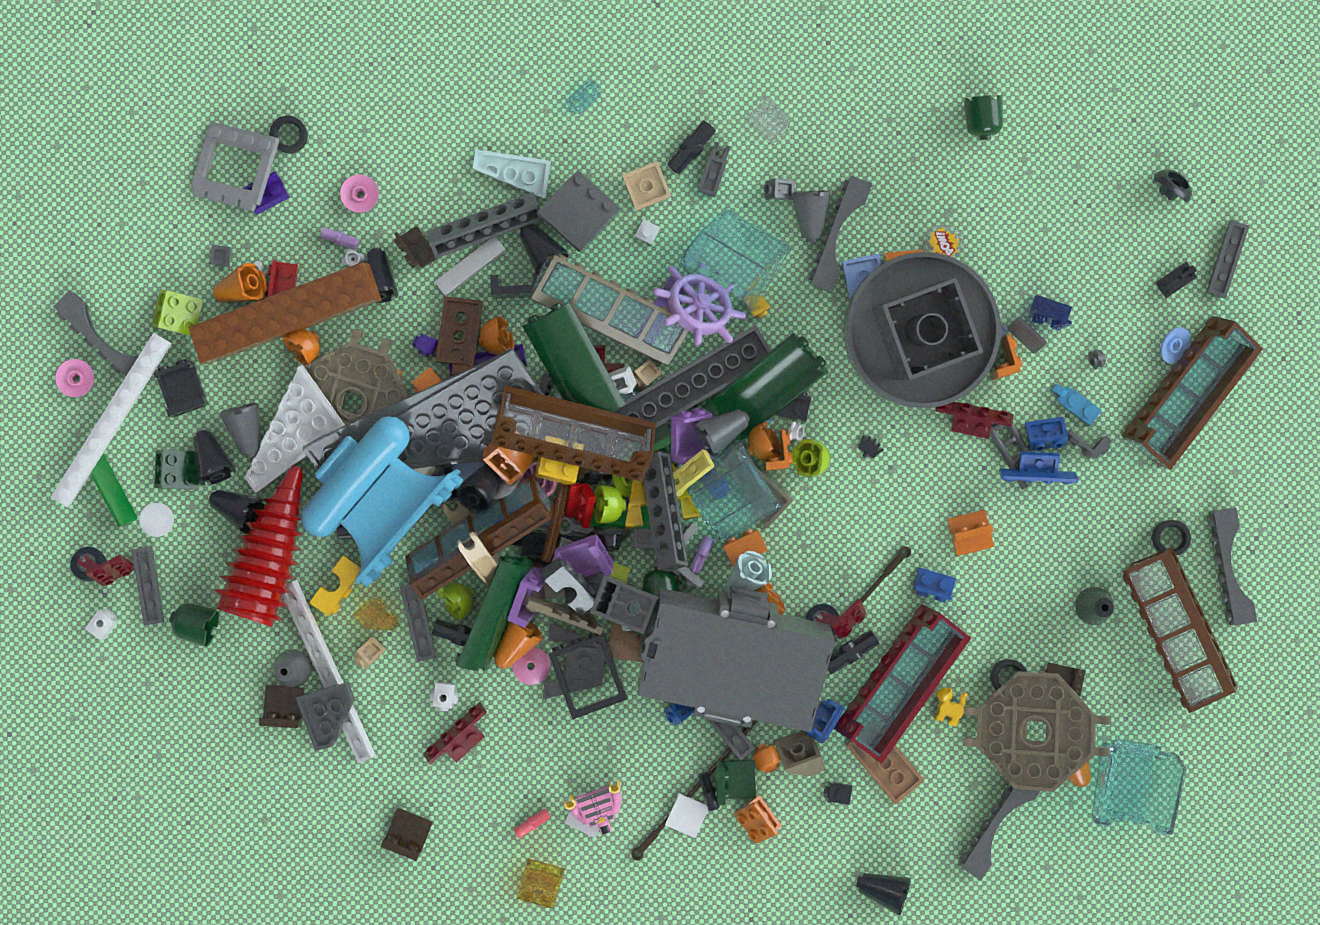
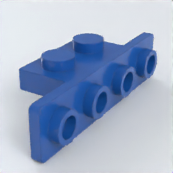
(1038, 467)

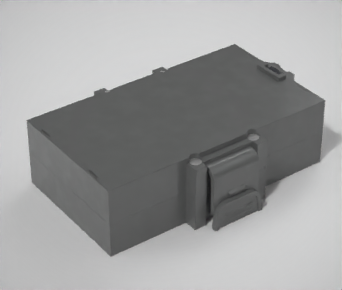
(735, 659)

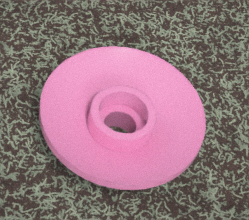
(357, 184)
(66, 374)
(539, 673)

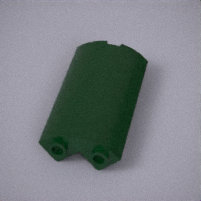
(572, 359)
(771, 383)
(493, 613)

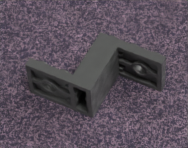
(616, 596)

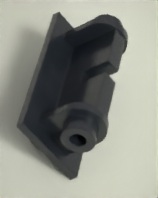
(1176, 279)

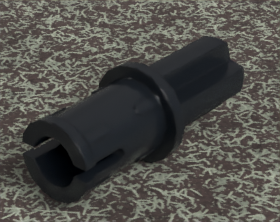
(708, 791)

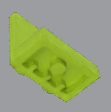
(176, 312)

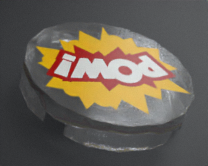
(944, 240)

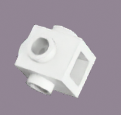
(447, 689)

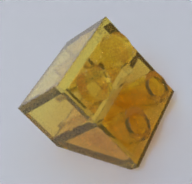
(375, 616)
(540, 883)

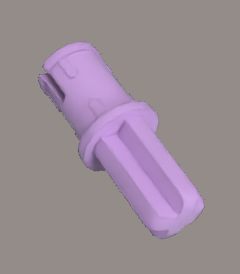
(339, 238)
(701, 554)

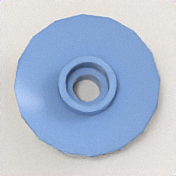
(1175, 344)

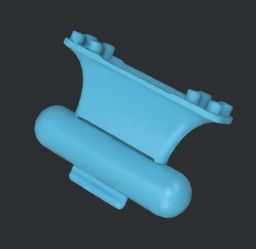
(374, 494)

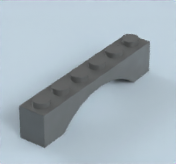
(827, 271)
(77, 313)
(1224, 528)
(978, 857)

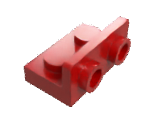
(282, 277)
(580, 504)

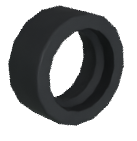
(302, 129)
(1186, 540)
(1000, 665)

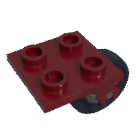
(91, 565)
(840, 625)

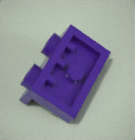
(273, 194)

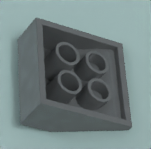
(578, 211)

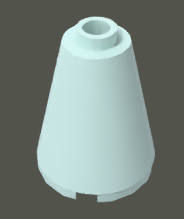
(749, 572)

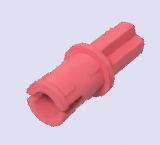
(532, 823)

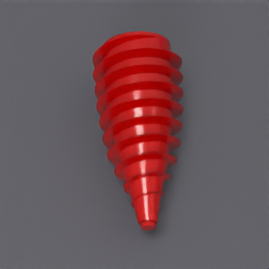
(264, 560)

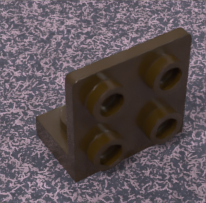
(417, 248)
(281, 707)
(407, 834)

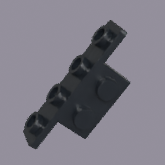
(533, 545)

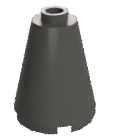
(811, 212)
(243, 427)
(721, 430)
(292, 668)

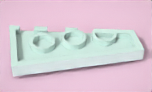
(518, 171)

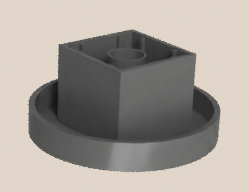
(922, 330)

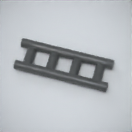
(1002, 445)

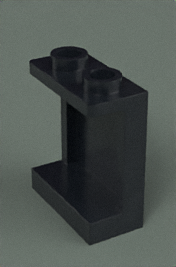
(504, 292)
(181, 388)

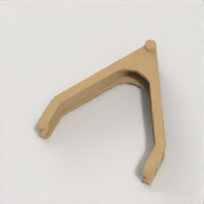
(477, 555)

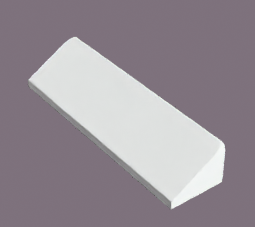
(470, 266)

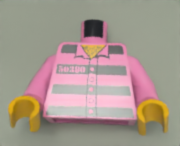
(597, 807)

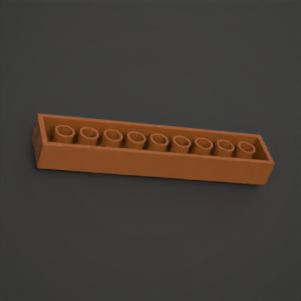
(285, 313)

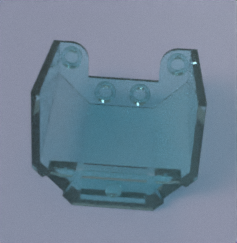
(733, 493)
(1138, 786)

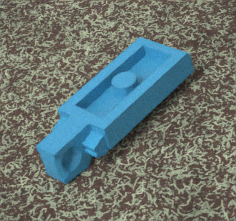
(1076, 404)

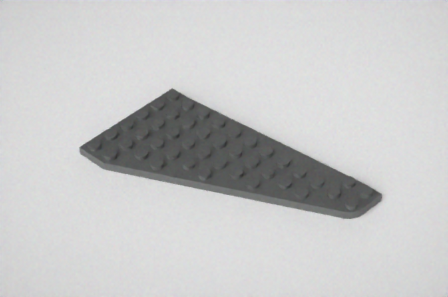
(445, 420)

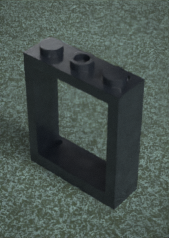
(595, 706)

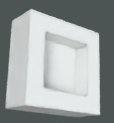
(647, 232)

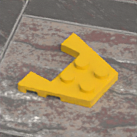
(638, 499)

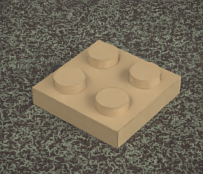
(646, 186)

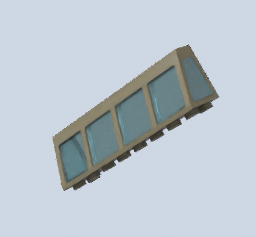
(609, 308)

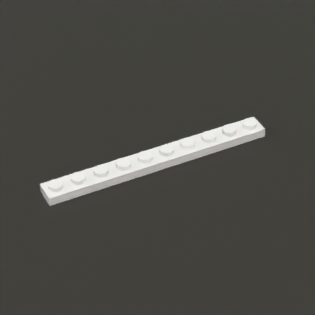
(111, 420)
(325, 667)

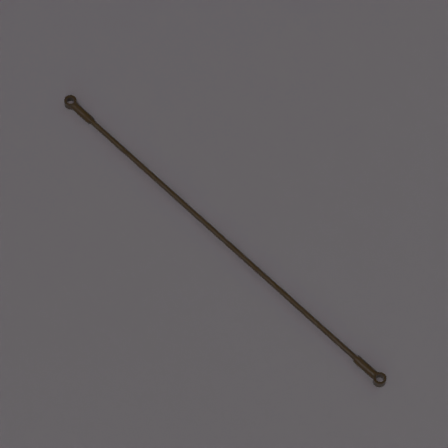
(655, 833)

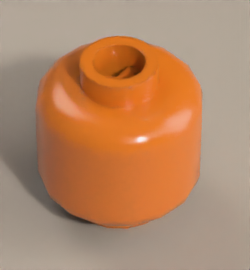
(766, 758)

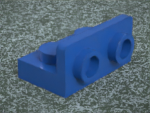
(1046, 434)
(934, 584)

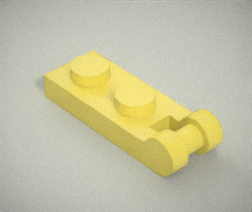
(692, 471)

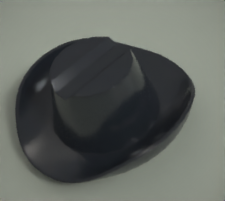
(1173, 185)
(611, 537)

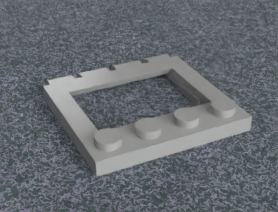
(241, 139)

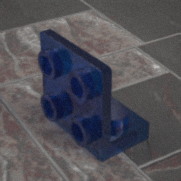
(1050, 312)

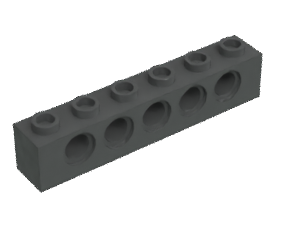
(484, 225)
(664, 514)

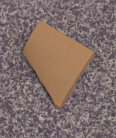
(624, 644)

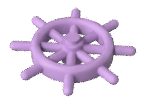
(699, 304)

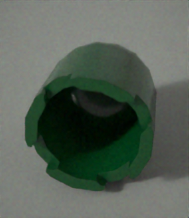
(984, 116)
(659, 579)
(194, 623)

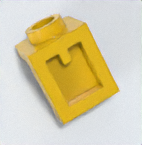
(761, 309)

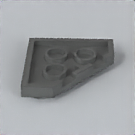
(326, 713)

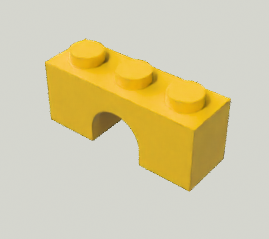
(329, 601)

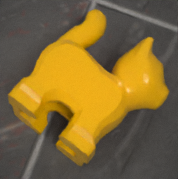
(948, 708)

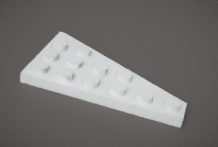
(299, 420)

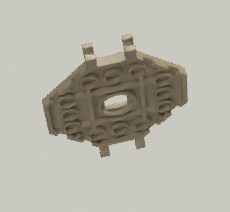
(361, 372)
(1068, 731)

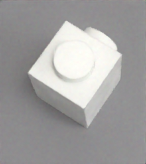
(102, 624)

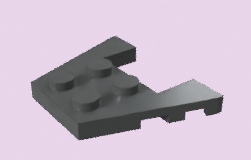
(583, 665)

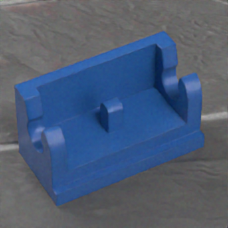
(825, 720)

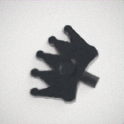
(869, 448)

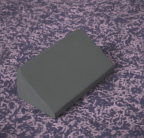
(1026, 335)

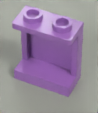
(684, 438)
(586, 556)
(532, 581)

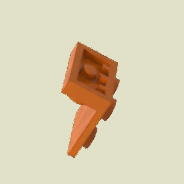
(1013, 361)
(775, 463)

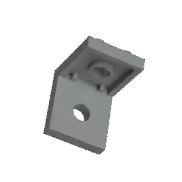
(692, 579)

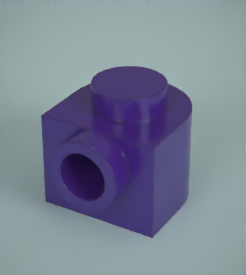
(425, 344)

